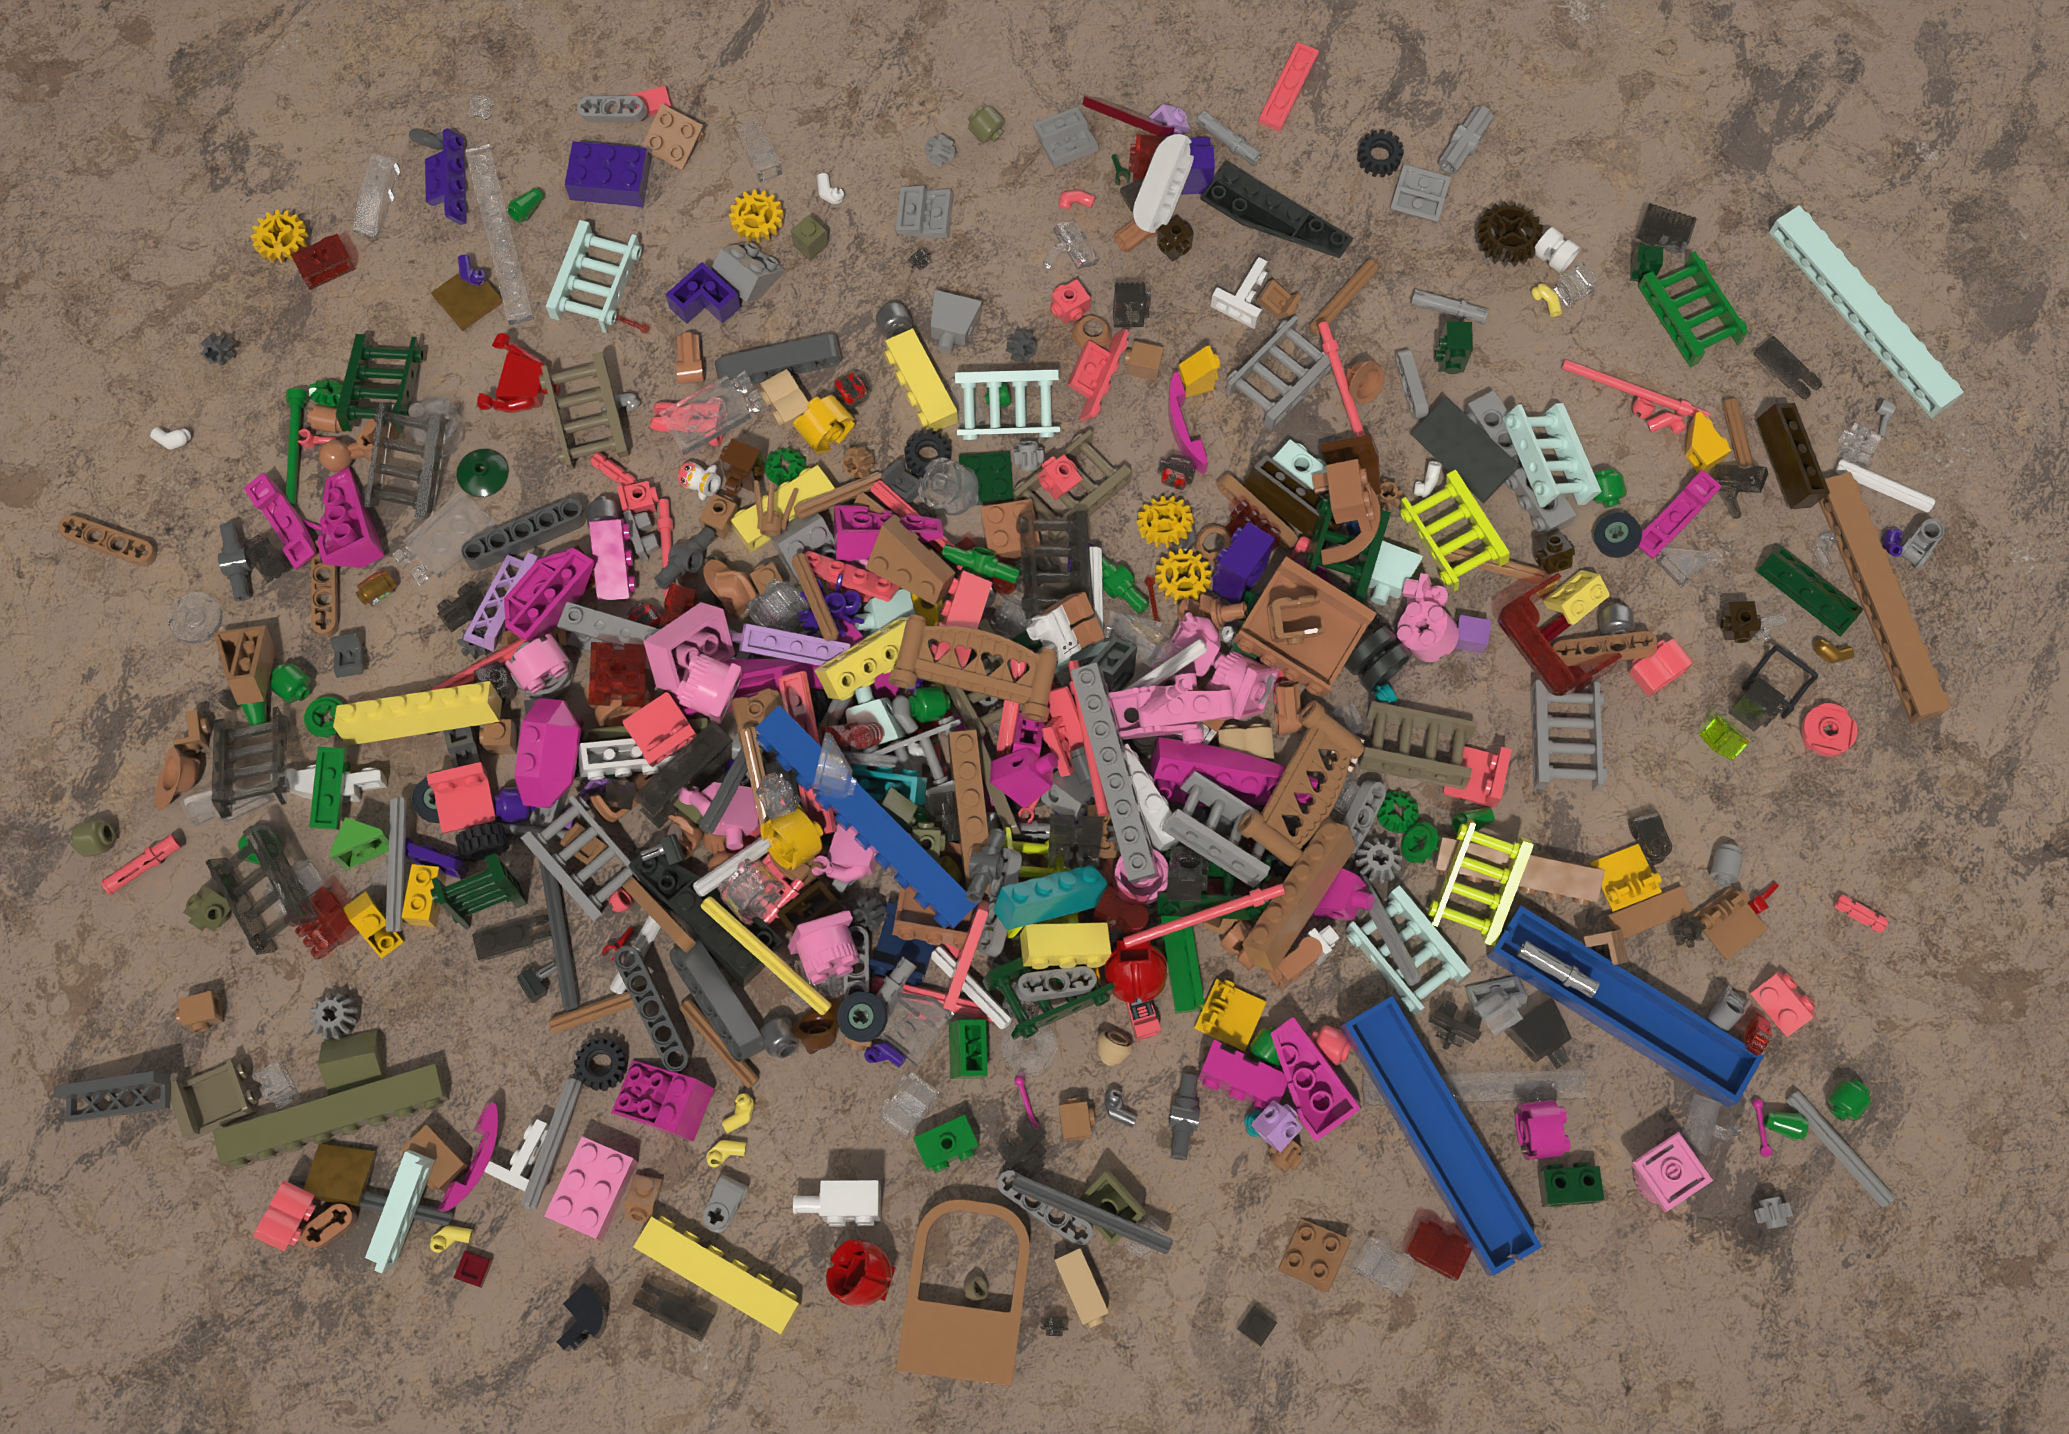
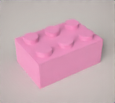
(695, 632)
(591, 1189)

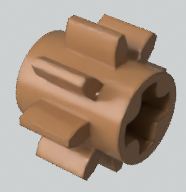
(857, 462)
(1393, 498)
(1287, 1158)

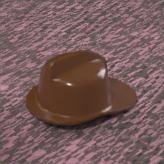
(818, 1030)

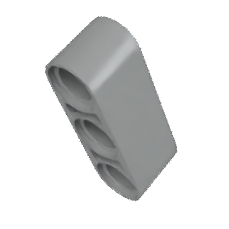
(862, 980)

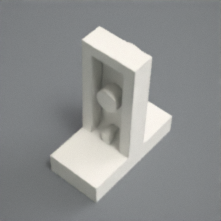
(1240, 305)
(522, 1159)

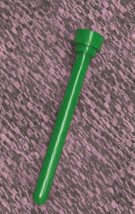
(296, 400)

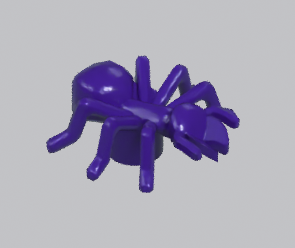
(839, 606)

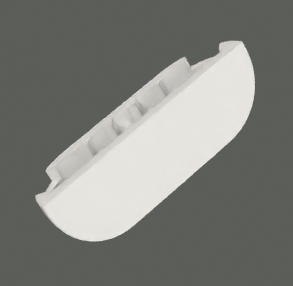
(1163, 183)

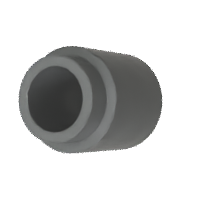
(1080, 766)

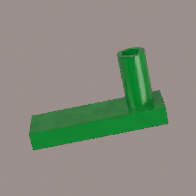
(328, 788)

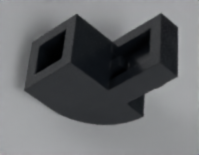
(591, 1317)

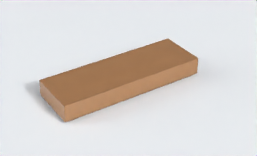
(1650, 913)

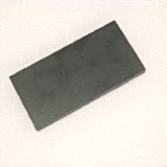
(1465, 447)

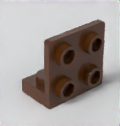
(1358, 448)

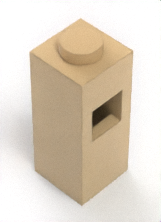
(1081, 1288)

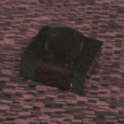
(1256, 1326)

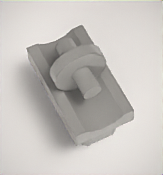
(643, 545)

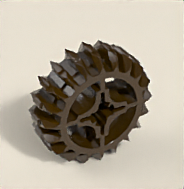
(1511, 241)

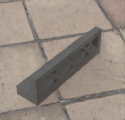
(111, 1086)

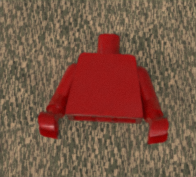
(519, 381)

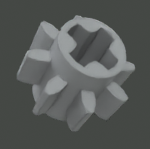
(940, 150)
(1028, 455)
(1773, 1213)

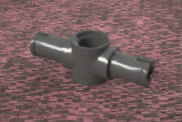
(685, 558)
(234, 561)
(985, 866)
(1184, 1117)

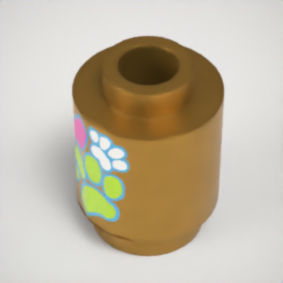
(375, 588)

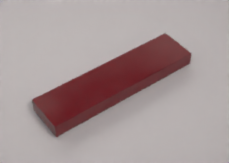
(1128, 116)

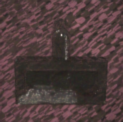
(1739, 479)

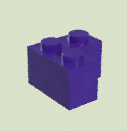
(1202, 168)
(702, 290)

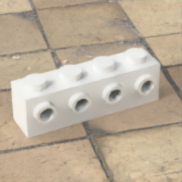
(616, 758)
(1153, 805)

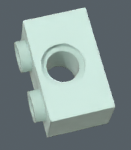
(1295, 455)

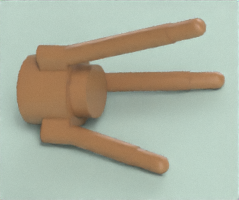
(771, 523)

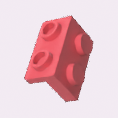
(1784, 1003)

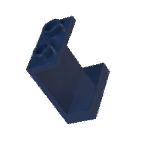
(892, 948)

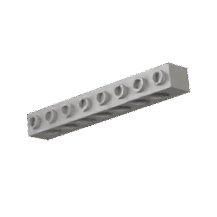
(1115, 773)

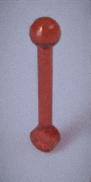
(644, 328)
(1149, 582)

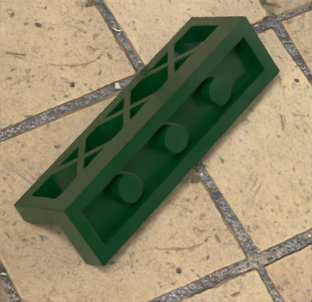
(1810, 590)

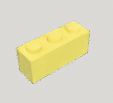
(1065, 945)

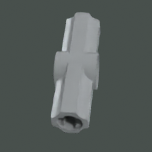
(1466, 140)

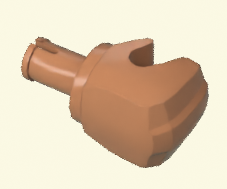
(1213, 609)
(611, 813)
(687, 832)

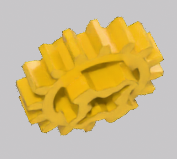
(755, 217)
(278, 235)
(1165, 521)
(1178, 566)

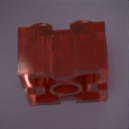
(627, 686)

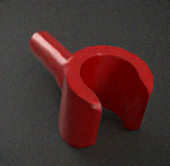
(1759, 904)
(620, 943)

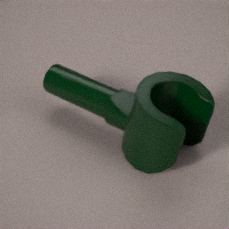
(1119, 170)

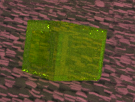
(1724, 738)

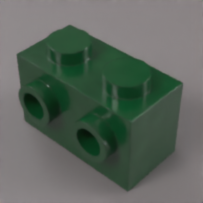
(1454, 347)
(1570, 1185)

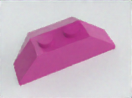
(542, 593)
(547, 753)

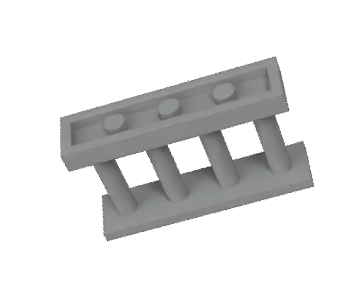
(1291, 394)
(595, 626)
(1543, 748)
(940, 782)
(1204, 838)
(556, 862)

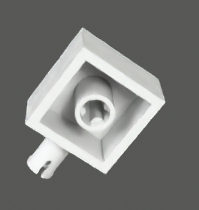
(844, 1202)

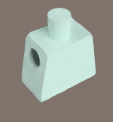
(1391, 571)
(881, 613)
(874, 711)

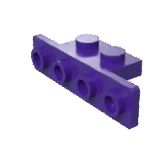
(447, 177)

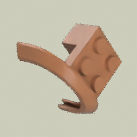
(1350, 501)

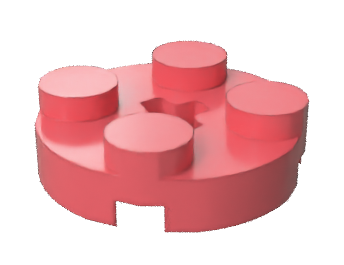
(1818, 741)

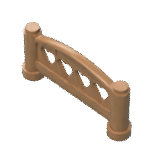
(917, 662)
(1269, 826)

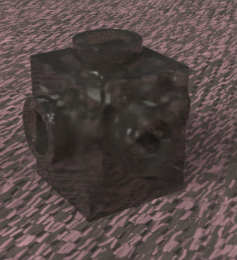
(499, 678)

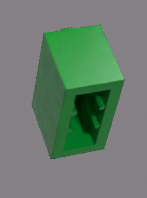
(968, 1049)
(946, 1144)

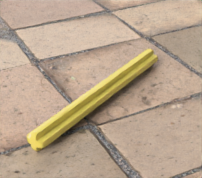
(766, 955)

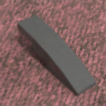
(462, 746)

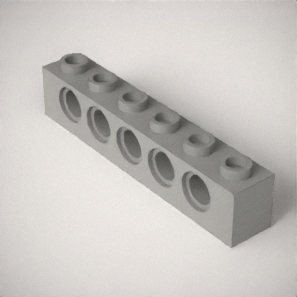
(1561, 513)

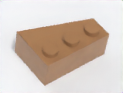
(908, 563)
(247, 661)

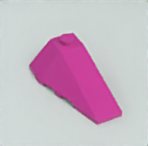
(347, 528)
(858, 529)
(1315, 1086)

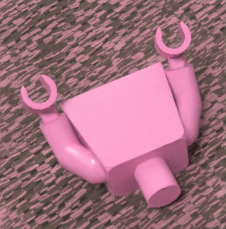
(1188, 632)
(739, 817)
(846, 858)

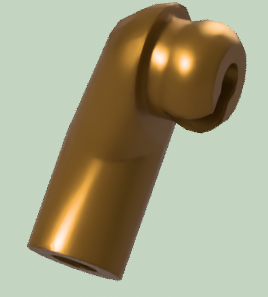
(1832, 654)

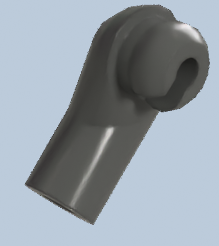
(434, 142)

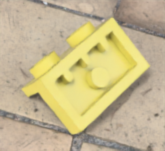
(1578, 596)

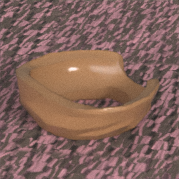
(1081, 338)
(1203, 533)

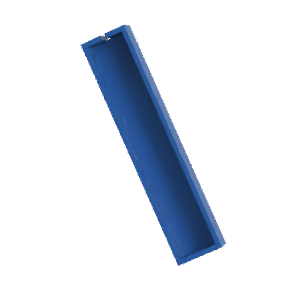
(869, 822)
(1631, 1010)
(1441, 1137)

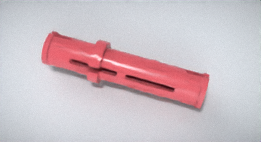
(142, 863)

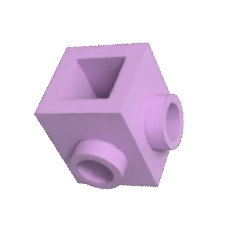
(1172, 116)
(1277, 1125)

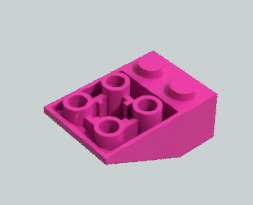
(663, 1100)

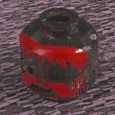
(851, 390)
(1177, 471)
(645, 614)

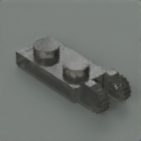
(1787, 367)
(509, 938)
(677, 1312)

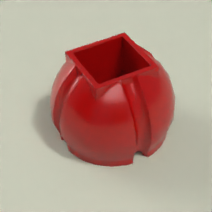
(1136, 971)
(859, 1273)

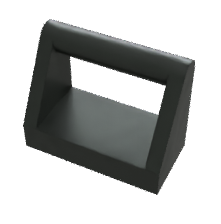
(1114, 659)

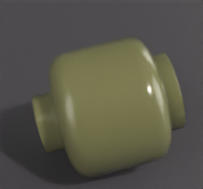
(986, 124)
(92, 837)

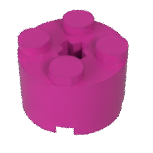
(1542, 1129)

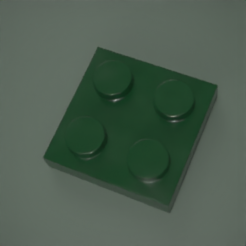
(993, 476)

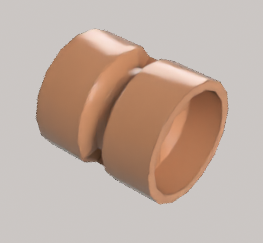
(1233, 942)

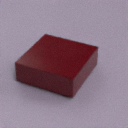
(473, 1269)

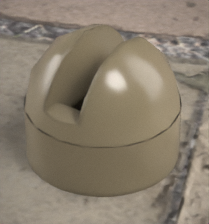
(982, 1289)

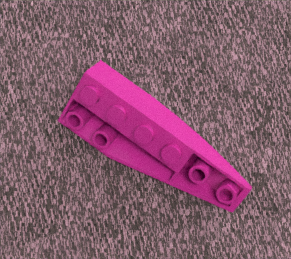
(758, 676)
(1238, 773)

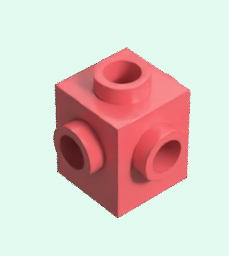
(1070, 302)
(1059, 476)

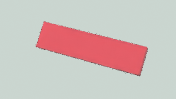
(1288, 86)
(966, 955)

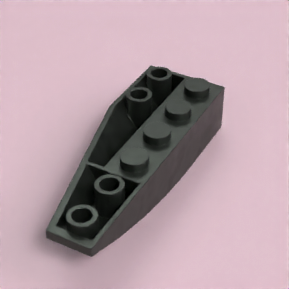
(1270, 212)
(675, 892)

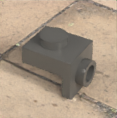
(901, 482)
(347, 655)

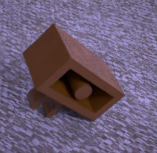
(741, 466)

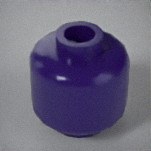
(510, 806)

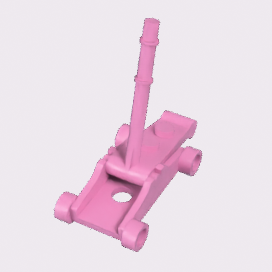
(1171, 709)

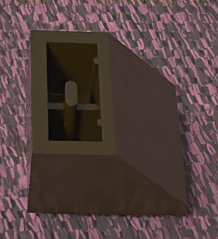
(809, 906)

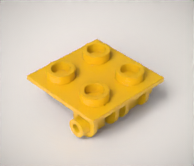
(1627, 878)
(1230, 1014)

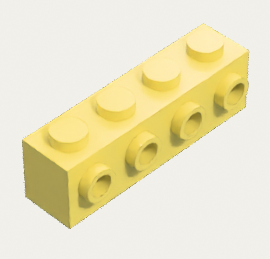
(862, 662)

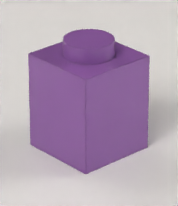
(1473, 633)

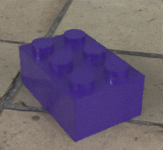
(607, 174)
(1242, 563)

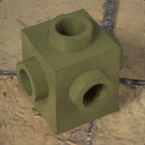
(936, 842)
(207, 909)

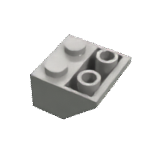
(747, 270)
(804, 536)

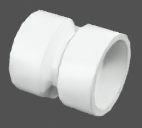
(1556, 250)

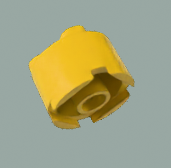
(824, 423)
(792, 838)

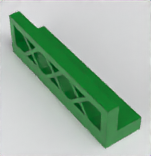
(1183, 969)

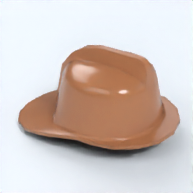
(1365, 381)
(730, 586)
(176, 777)

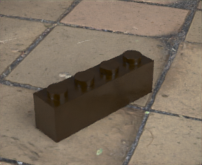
(1793, 455)
(1287, 496)

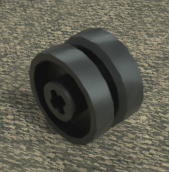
(1378, 659)

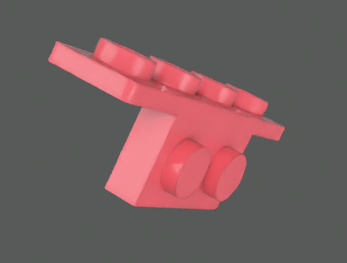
(1094, 371)
(862, 581)
(1063, 729)

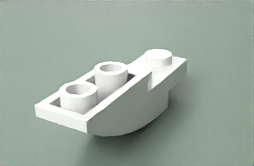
(369, 778)

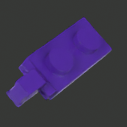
(429, 856)

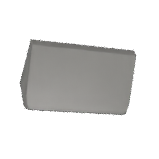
(1509, 985)

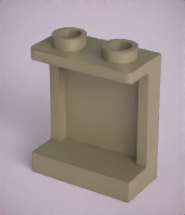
(212, 1100)

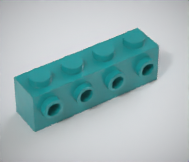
(880, 781)
(1049, 896)

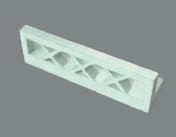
(399, 1210)

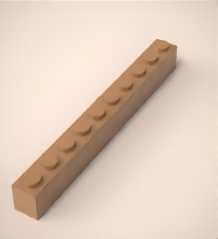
(1883, 600)

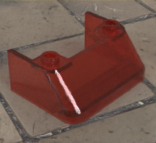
(1519, 624)

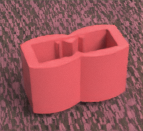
(1661, 668)
(284, 1215)

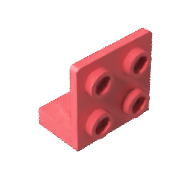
(659, 729)
(1486, 778)
(462, 797)

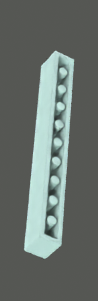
(1866, 312)

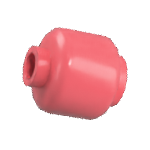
(1332, 1044)

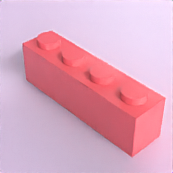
(962, 610)

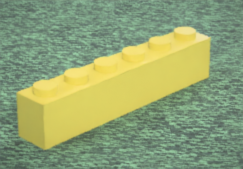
(418, 713)
(717, 1275)

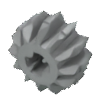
(1384, 854)
(323, 1020)

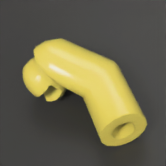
(1550, 297)

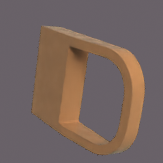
(955, 1338)

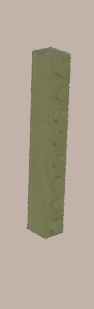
(330, 1116)

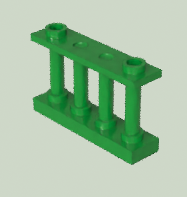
(1678, 327)

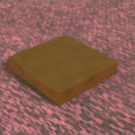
(464, 301)
(339, 1174)

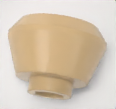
(1113, 1047)

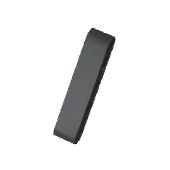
(795, 356)
(510, 534)
(642, 998)
(718, 1001)

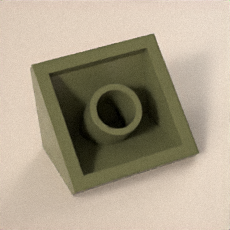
(351, 1062)
(1112, 1197)

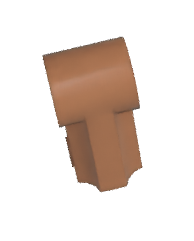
(1132, 236)
(689, 363)
(1288, 708)

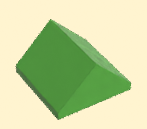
(358, 844)

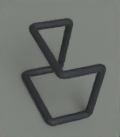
(1790, 706)

